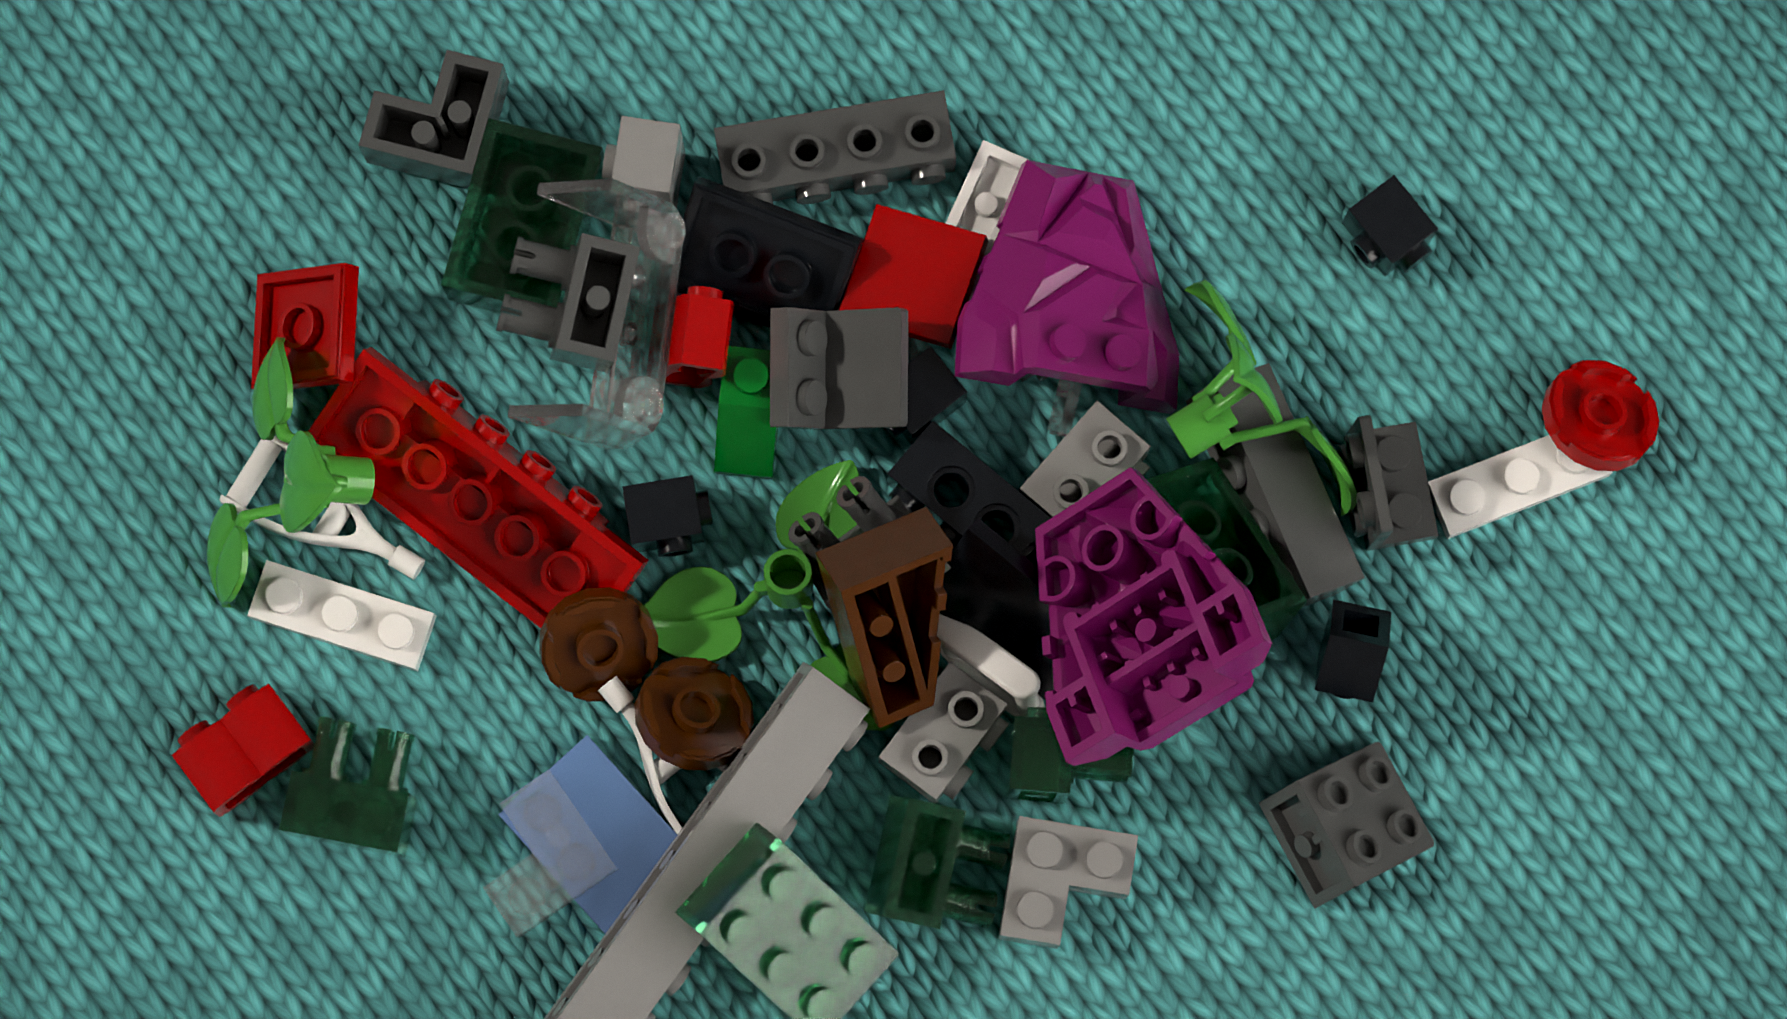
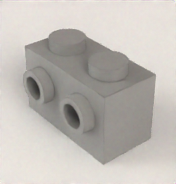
(647, 157)
(1085, 460)
(940, 740)

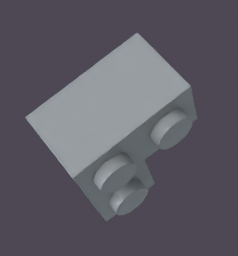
(1049, 863)

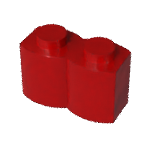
(699, 337)
(242, 748)

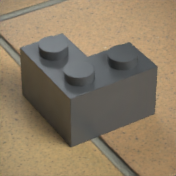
(442, 136)

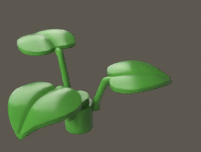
(1210, 418)
(310, 481)
(698, 608)

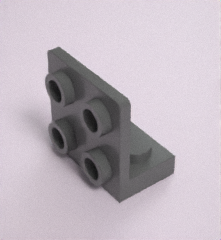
(838, 368)
(1389, 484)
(1346, 823)

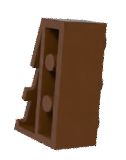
(887, 611)

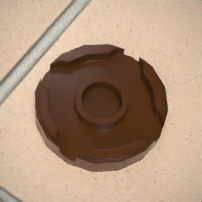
(595, 639)
(693, 714)

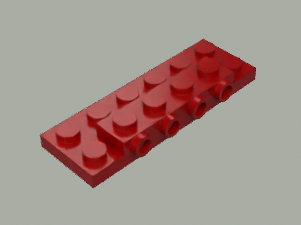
(473, 490)

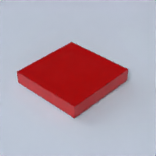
(917, 268)
(316, 317)

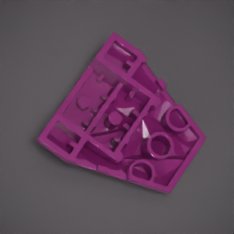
(1071, 292)
(1139, 622)

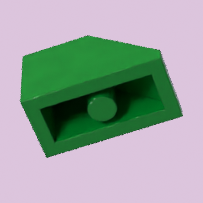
(743, 423)

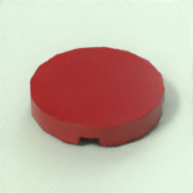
(1600, 415)

